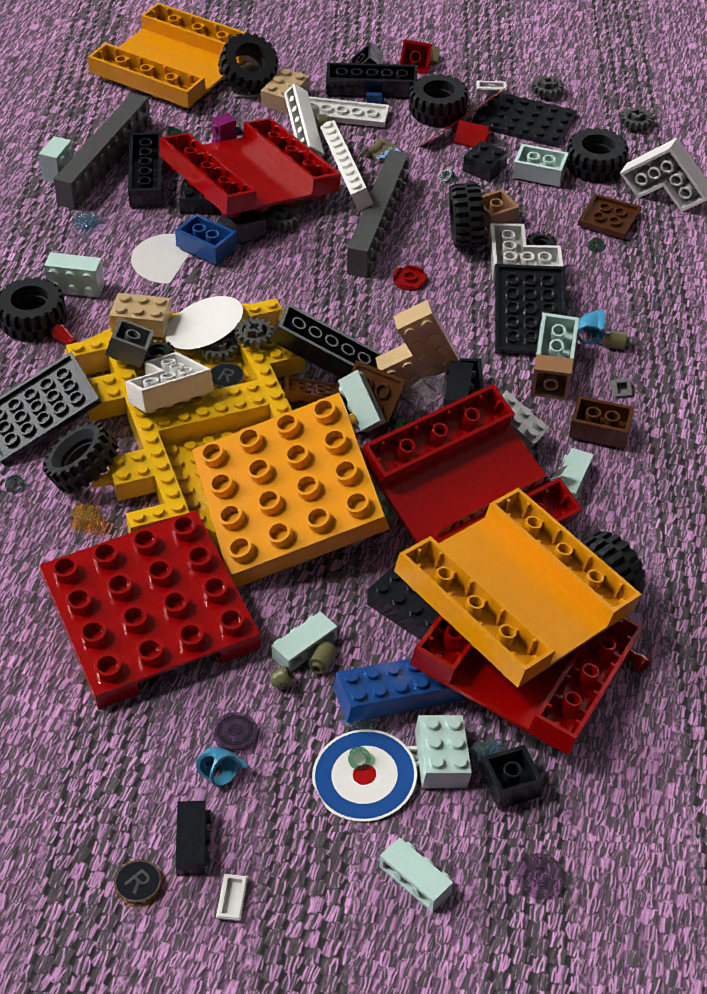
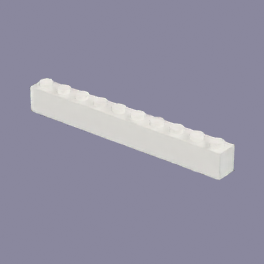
(346, 165)

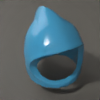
(593, 323)
(220, 757)

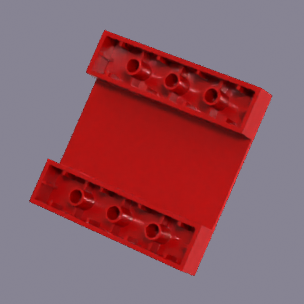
(251, 171)
(459, 464)
(148, 606)
(549, 705)

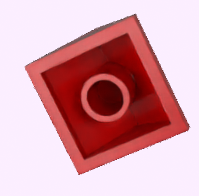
(417, 54)
(471, 134)

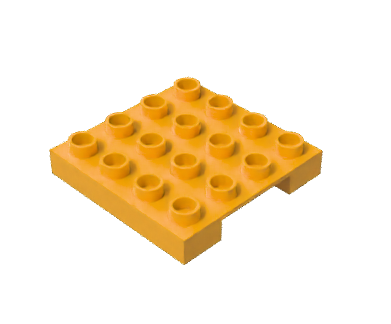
(169, 57)
(288, 490)
(518, 587)

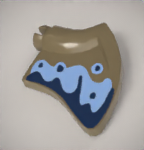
(380, 150)

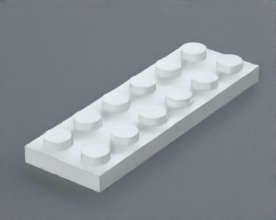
(351, 111)

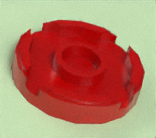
(413, 281)

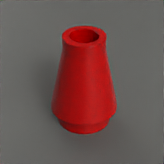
(62, 334)

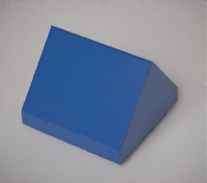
(372, 97)

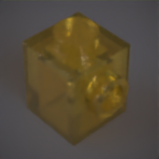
(86, 518)

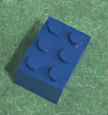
(206, 239)

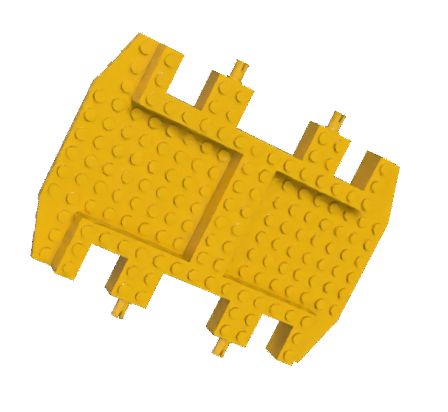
(169, 434)

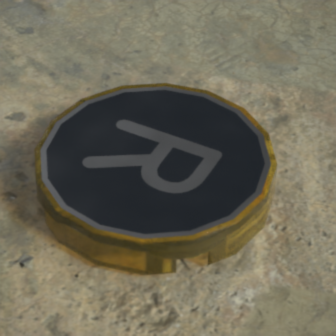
(227, 375)
(138, 882)

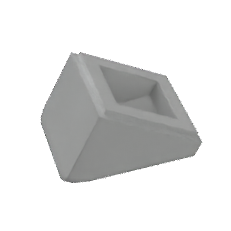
(621, 388)

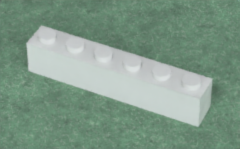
(303, 118)

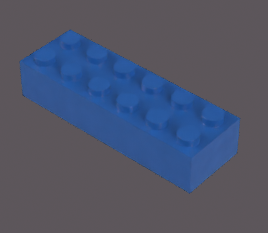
(388, 691)

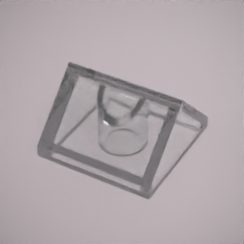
(425, 392)

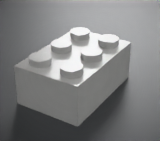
(525, 423)

